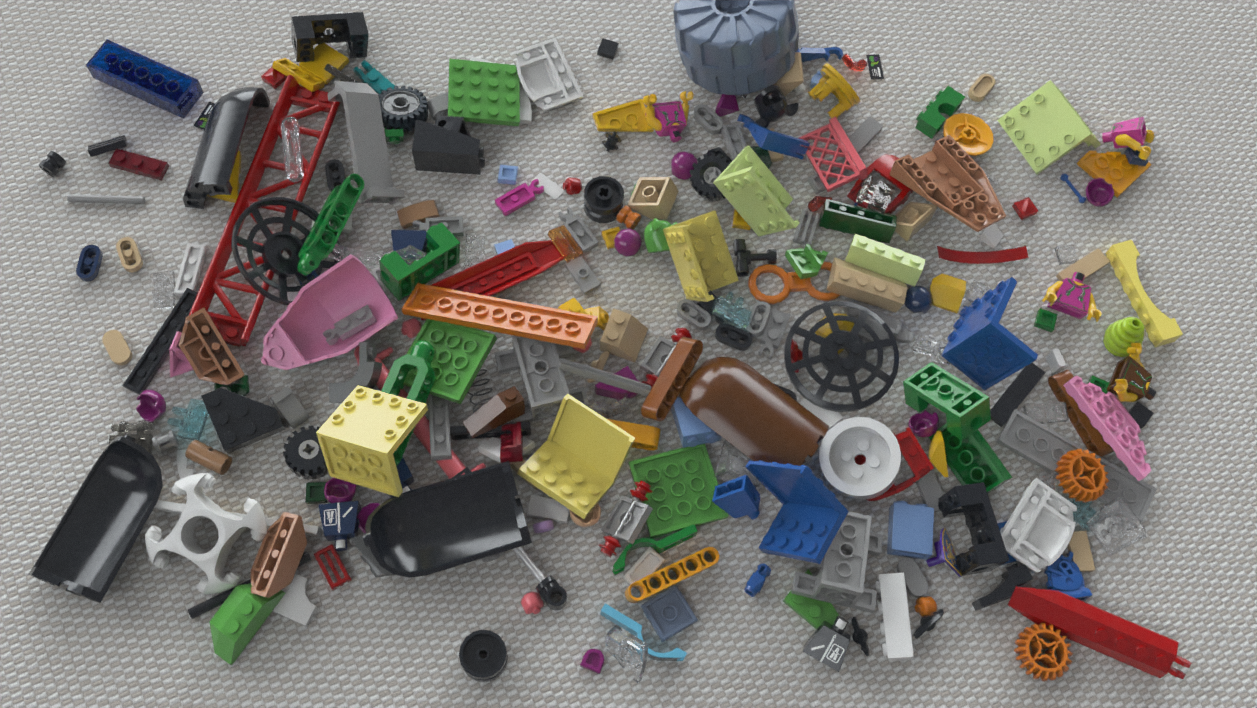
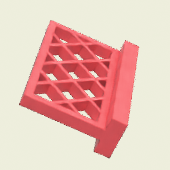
(847, 151)

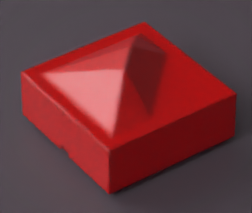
(273, 77)
(1025, 208)

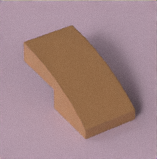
(418, 212)

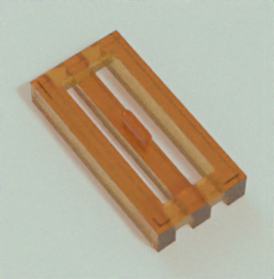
(563, 244)

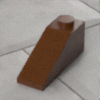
(497, 411)

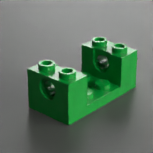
(442, 254)
(964, 405)

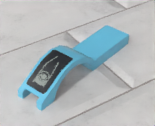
(635, 629)

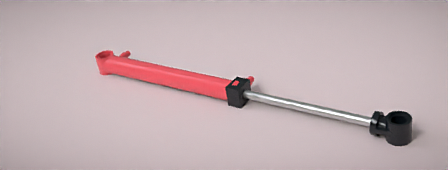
(454, 468)

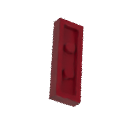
(139, 164)

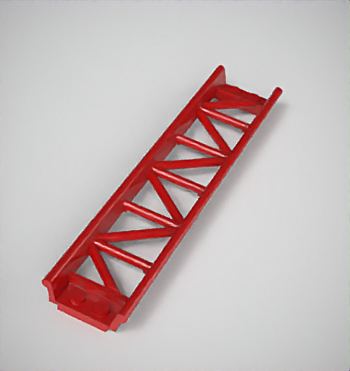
(235, 329)

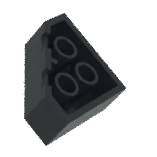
(240, 419)

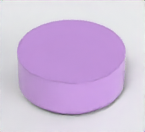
(543, 526)

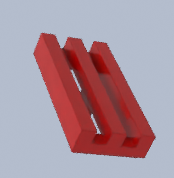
(340, 582)

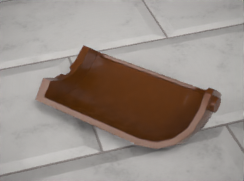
(752, 412)

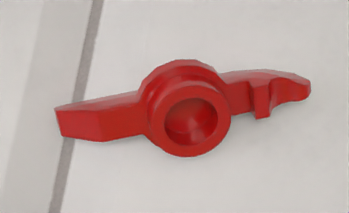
(796, 354)

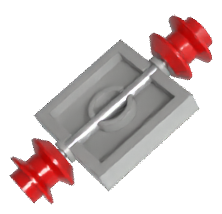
(660, 354)
(626, 519)

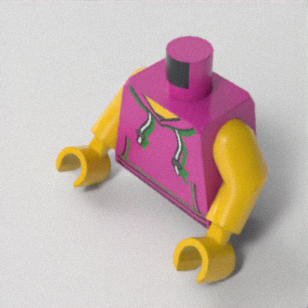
(668, 117)
(1131, 134)
(1072, 298)

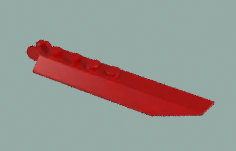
(504, 269)
(1100, 630)

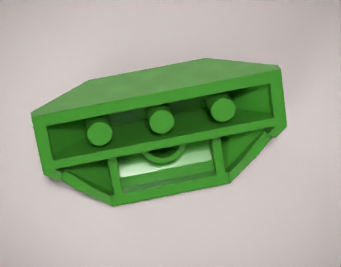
(240, 620)

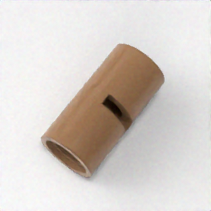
(208, 457)

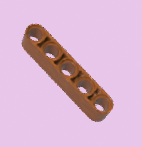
(672, 379)
(1090, 436)

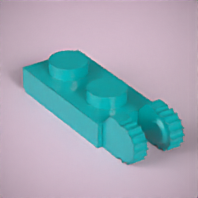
(373, 78)

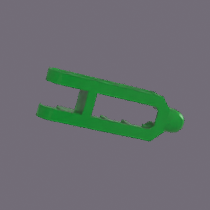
(337, 211)
(420, 358)

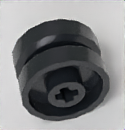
(603, 199)
(483, 642)

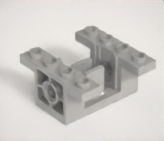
(544, 388)
(843, 575)

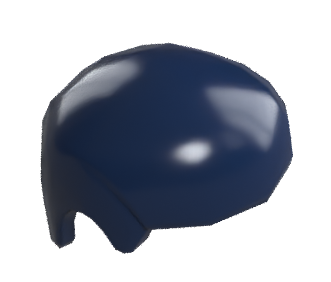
(918, 299)

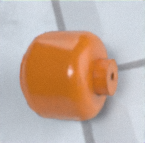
(925, 606)

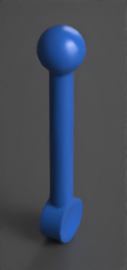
(1064, 177)

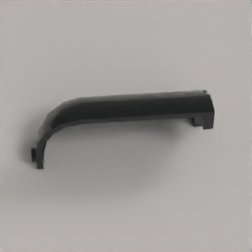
(220, 145)
(102, 521)
(448, 523)

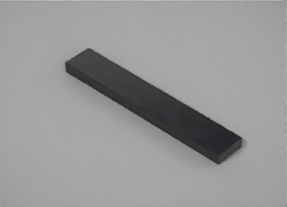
(160, 345)

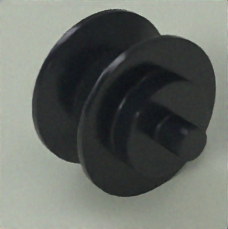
(612, 139)

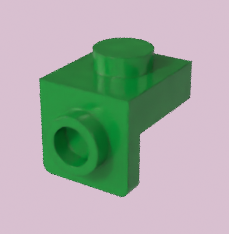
(394, 135)

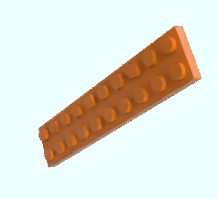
(500, 315)

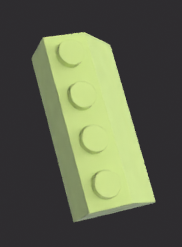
(885, 260)

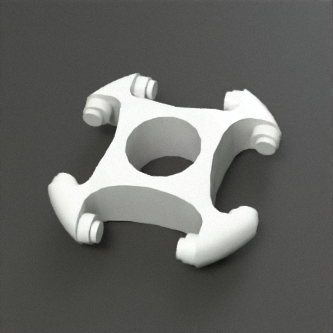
(183, 542)

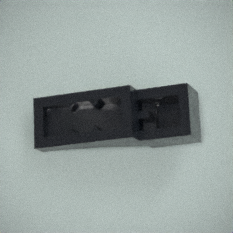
(1013, 577)

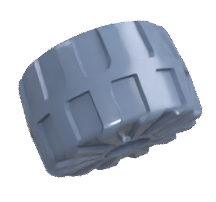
(736, 43)

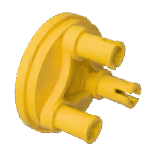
(834, 83)

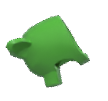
(654, 236)

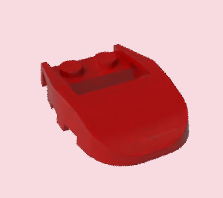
(883, 166)
(915, 458)

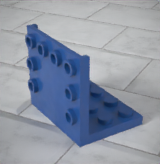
(982, 345)
(808, 512)

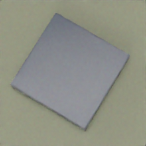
(669, 613)

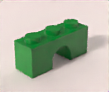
(931, 120)

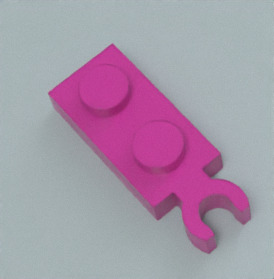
(518, 197)

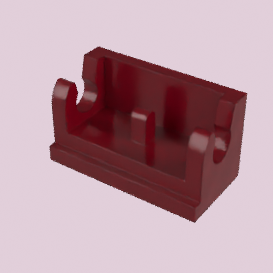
(512, 443)

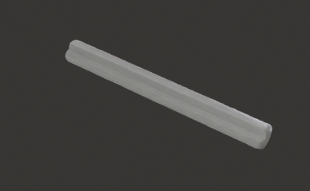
(604, 377)

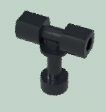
(745, 257)

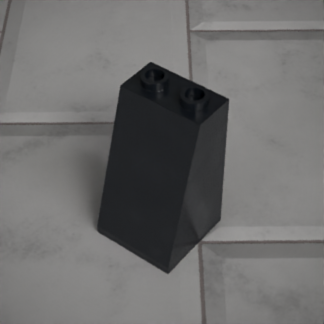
(446, 150)

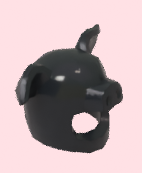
(774, 106)

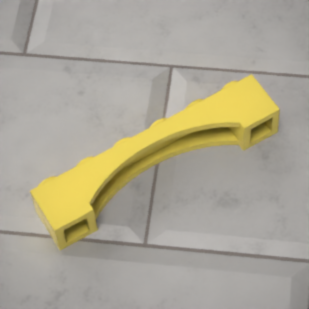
(1159, 327)

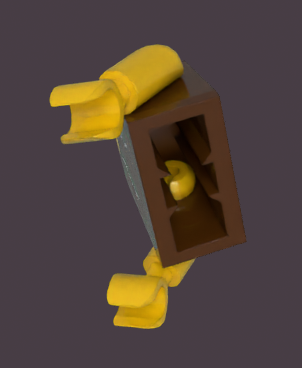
(1130, 378)

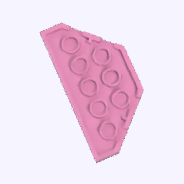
(1113, 422)

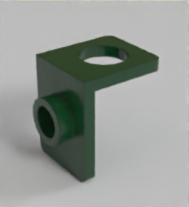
(239, 387)

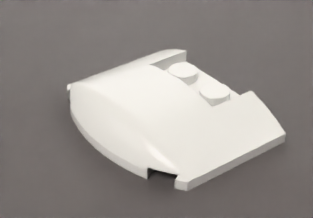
(547, 75)
(1039, 526)

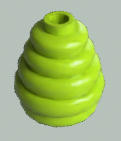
(1121, 334)

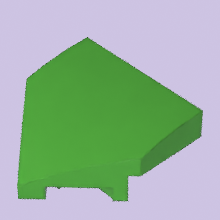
(806, 261)

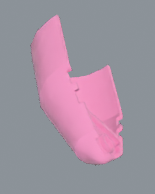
(338, 292)

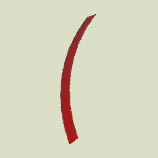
(983, 257)

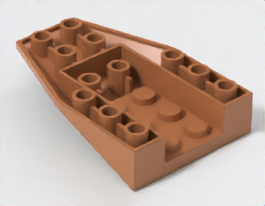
(952, 183)

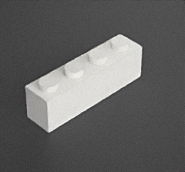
(896, 617)

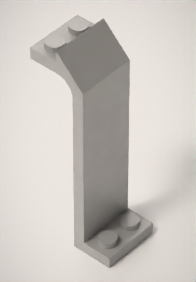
(367, 141)

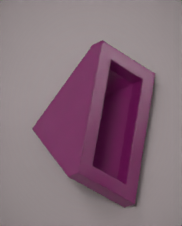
(726, 105)

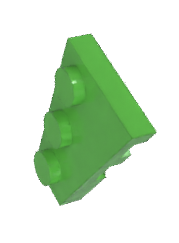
(810, 609)

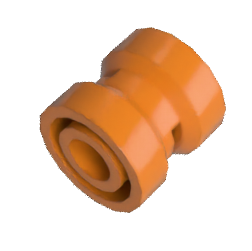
(628, 217)

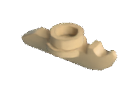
(600, 363)

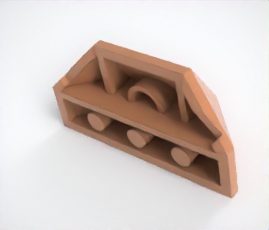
(208, 351)
(278, 555)

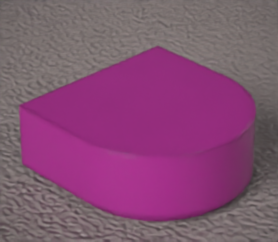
(593, 660)

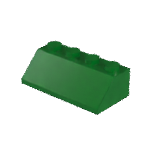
(973, 460)

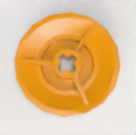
(969, 133)

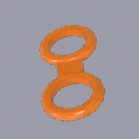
(791, 282)

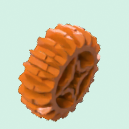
(1088, 486)
(1055, 665)

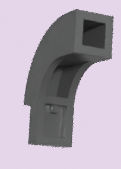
(366, 375)

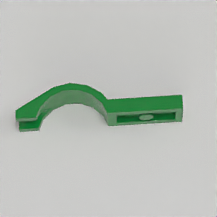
(659, 546)

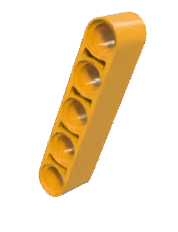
(645, 436)
(679, 568)

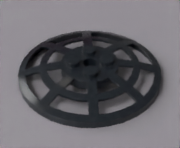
(274, 245)
(837, 365)

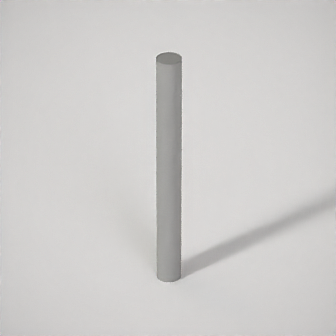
(106, 199)

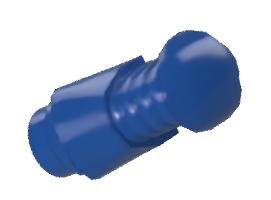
(757, 580)

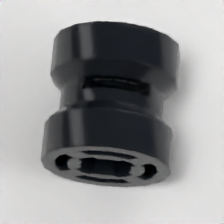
(52, 163)

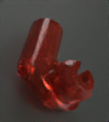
(853, 65)
(817, 202)

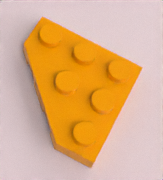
(1113, 168)

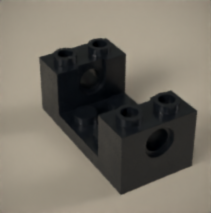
(343, 28)
(988, 546)

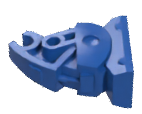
(1066, 578)

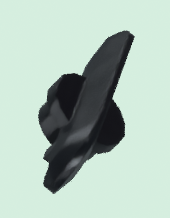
(928, 623)
(860, 636)

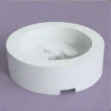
(865, 438)

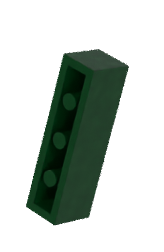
(857, 221)

